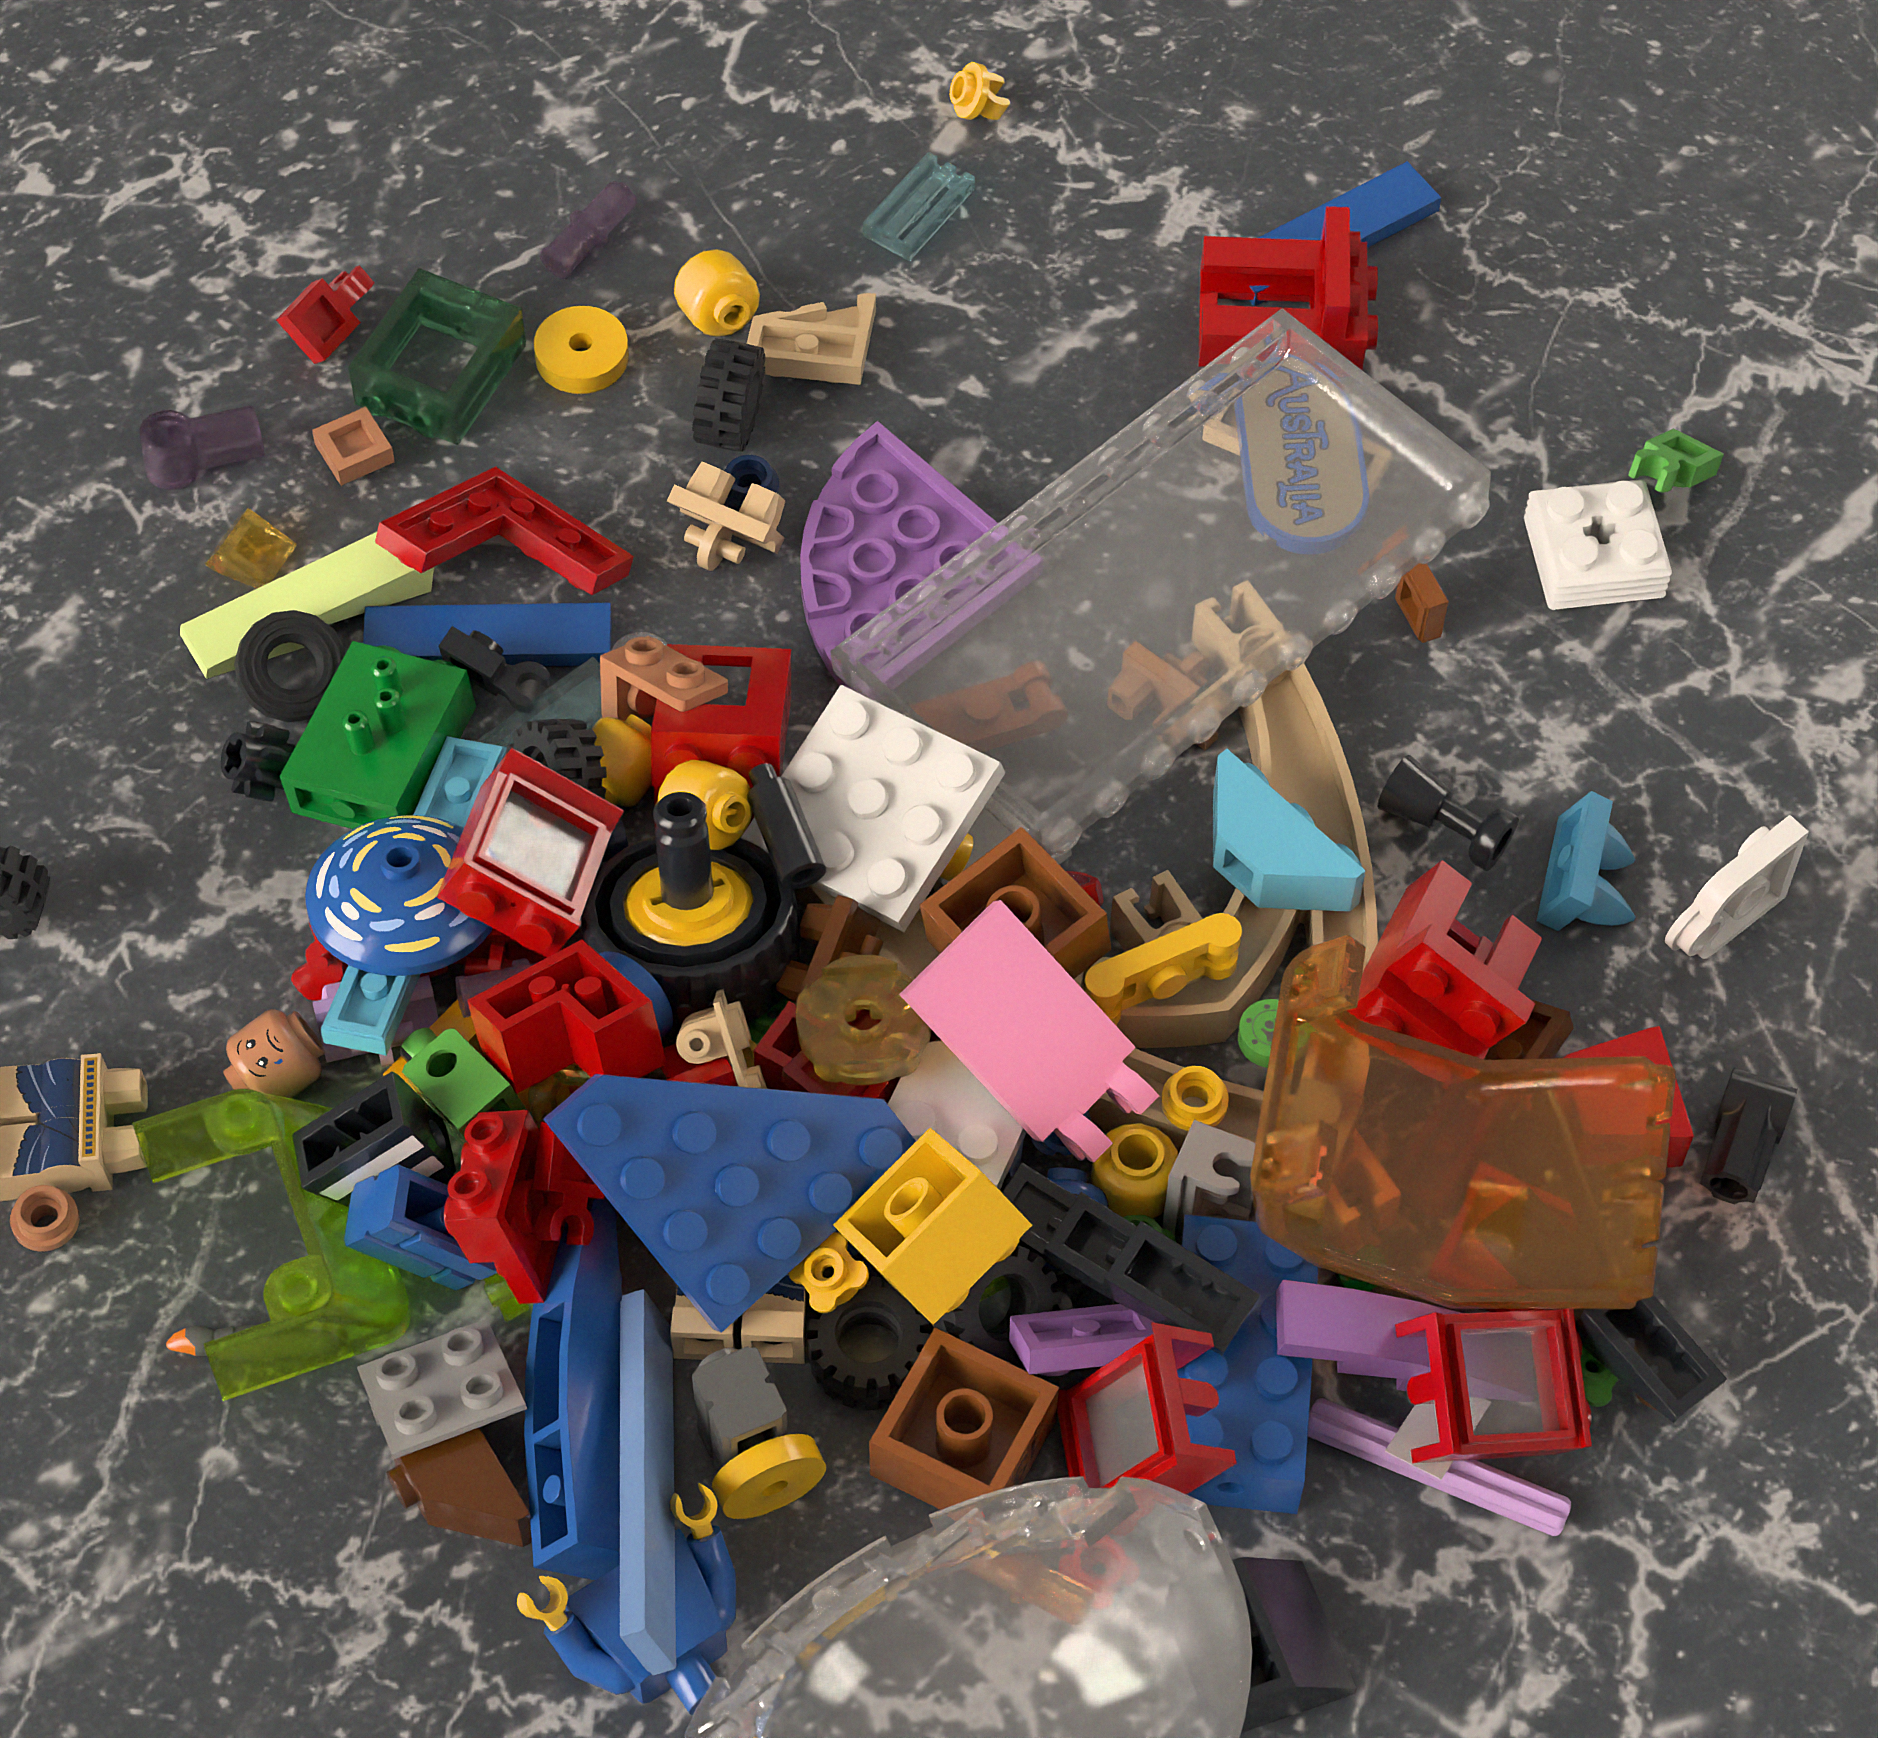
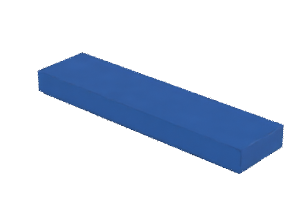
(1376, 210)
(526, 632)

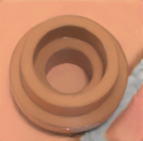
(39, 1202)

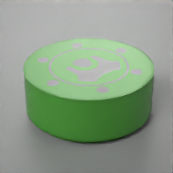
(1257, 1031)

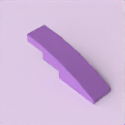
(1352, 1329)

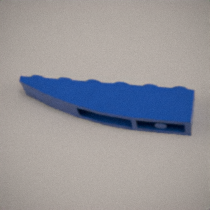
(576, 1407)

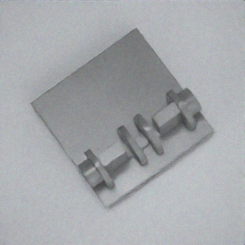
(440, 1388)

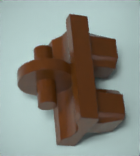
(838, 932)

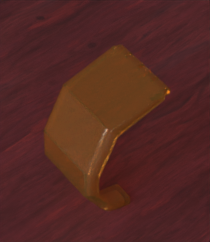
(1451, 1166)

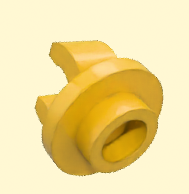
(975, 92)

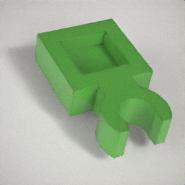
(1675, 461)

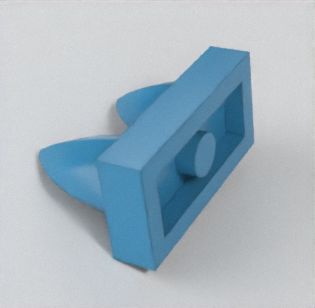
(1581, 847)

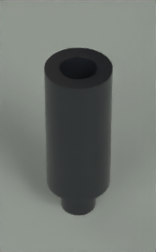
(784, 829)

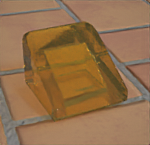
(251, 551)

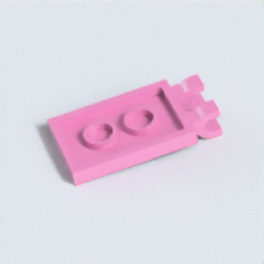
(1028, 1031)

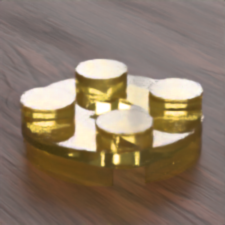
(852, 1054)

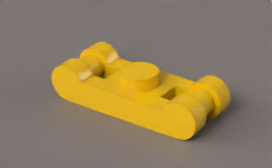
(1165, 965)

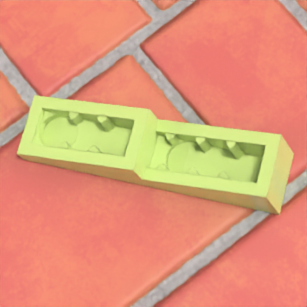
(328, 588)

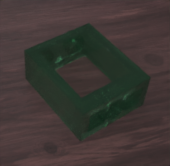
(454, 311)

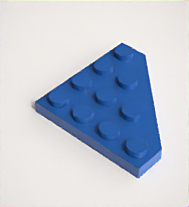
(725, 1176)

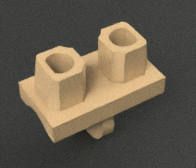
(705, 502)

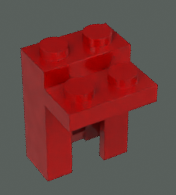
(1324, 272)
(727, 733)
(1440, 977)

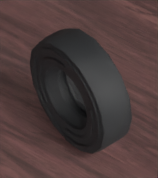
(252, 663)

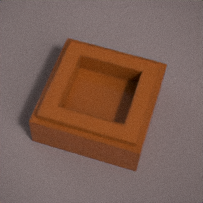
(1422, 602)

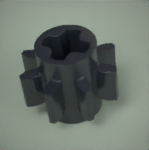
(256, 760)

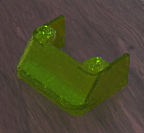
(319, 1304)

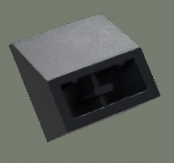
(1292, 1644)

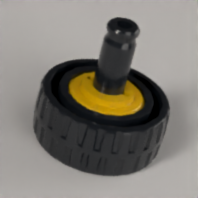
(696, 914)

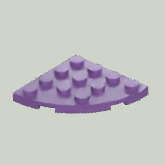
(877, 535)

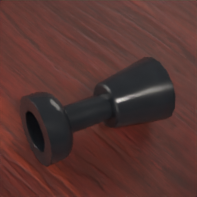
(1424, 799)

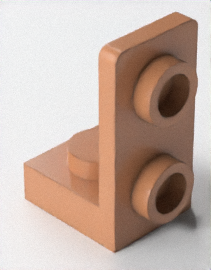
(651, 671)

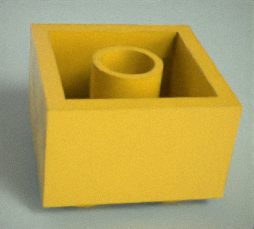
(933, 1226)

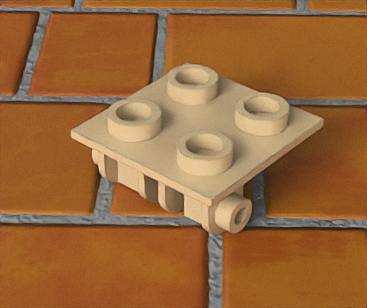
(719, 1033)

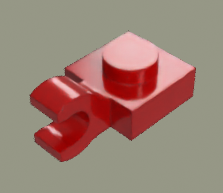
(322, 313)

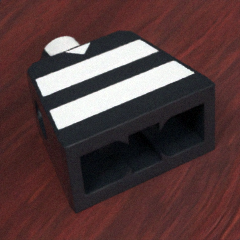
(370, 1134)

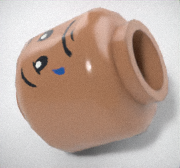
(274, 1055)

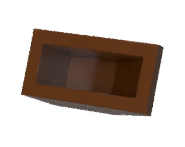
(463, 1489)

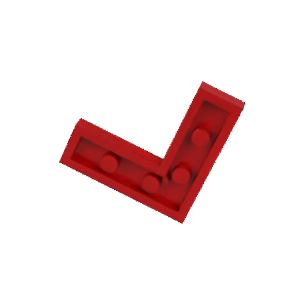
(504, 507)

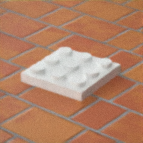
(885, 803)

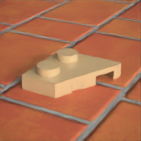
(816, 342)

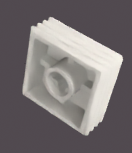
(1597, 544)

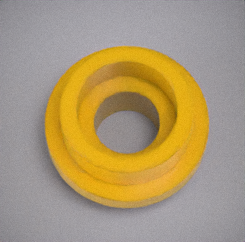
(1194, 1082)

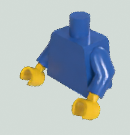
(704, 1605)

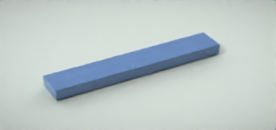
(647, 1484)

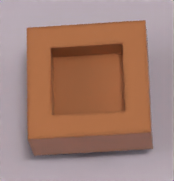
(353, 446)

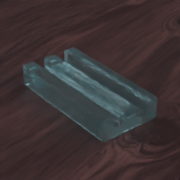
(906, 194)

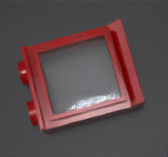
(529, 853)
(1501, 1384)
(1134, 1416)

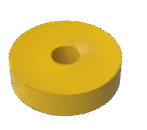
(581, 370)
(768, 1476)

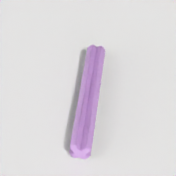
(1464, 1479)

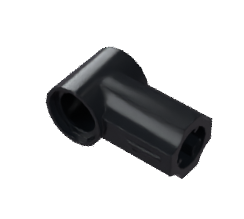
(1749, 1124)

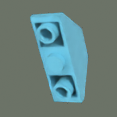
(1275, 848)

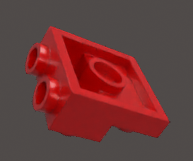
(495, 1205)

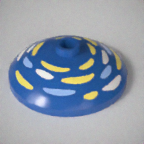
(378, 898)

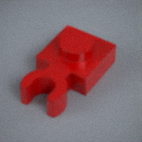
(568, 1192)

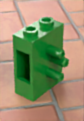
(376, 736)

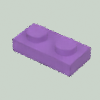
(1076, 1338)

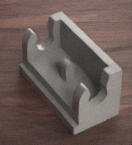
(1209, 1177)

